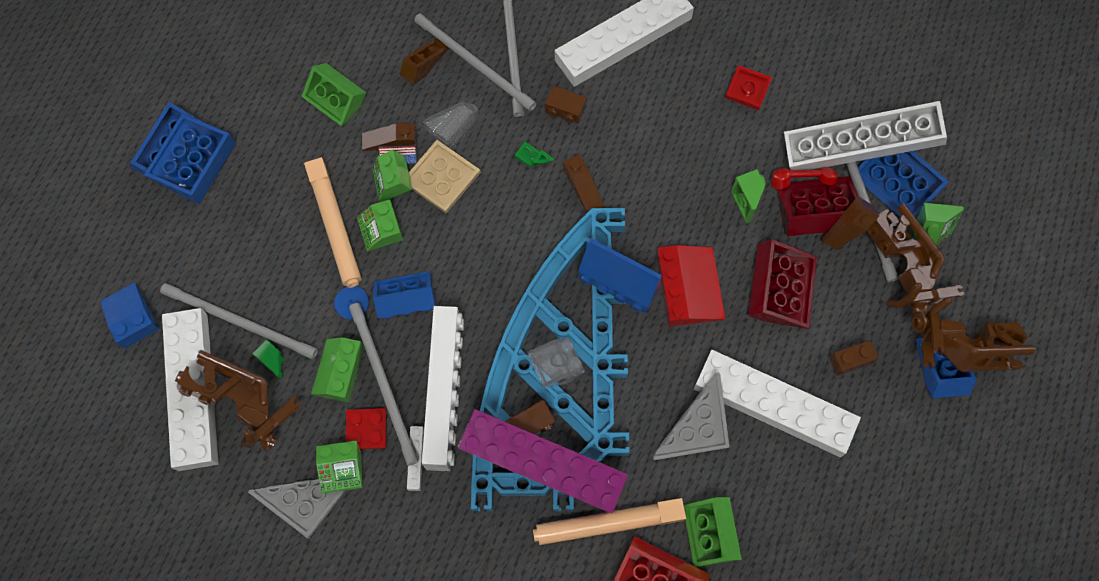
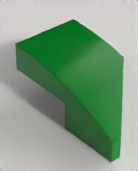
(532, 157)
(270, 357)

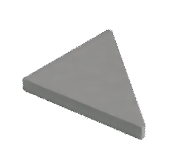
(701, 426)
(299, 503)

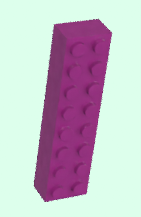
(542, 461)

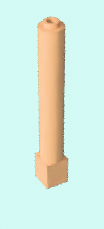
(333, 222)
(603, 523)

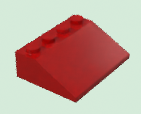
(689, 285)
(650, 563)

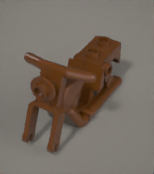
(922, 259)
(970, 353)
(246, 390)

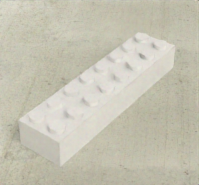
(620, 37)
(866, 137)
(441, 389)
(781, 404)
(189, 421)

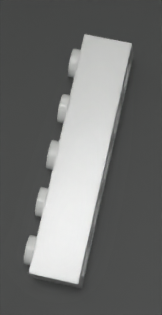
(415, 471)

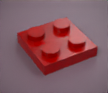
(748, 87)
(367, 428)

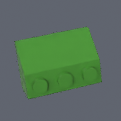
(333, 93)
(338, 369)
(712, 532)

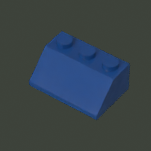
(403, 295)

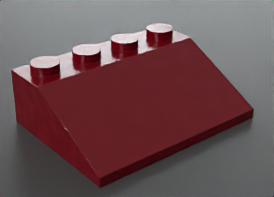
(814, 206)
(782, 285)

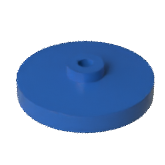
(349, 296)

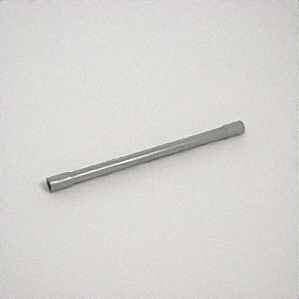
(521, 97)
(518, 109)
(887, 264)
(299, 347)
(406, 446)

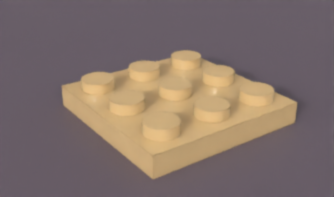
(442, 176)

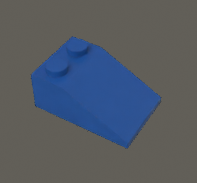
(128, 316)
(945, 378)

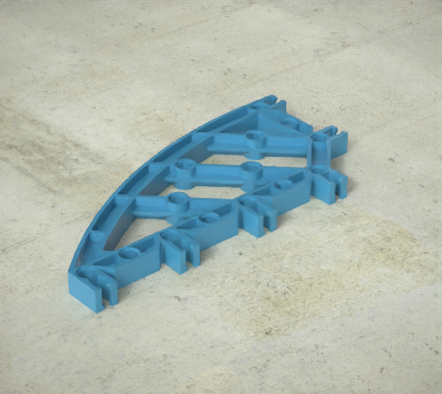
(510, 356)

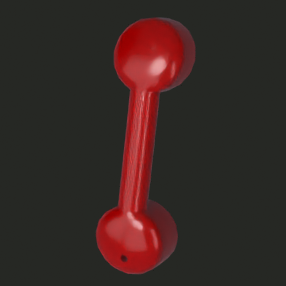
(782, 176)

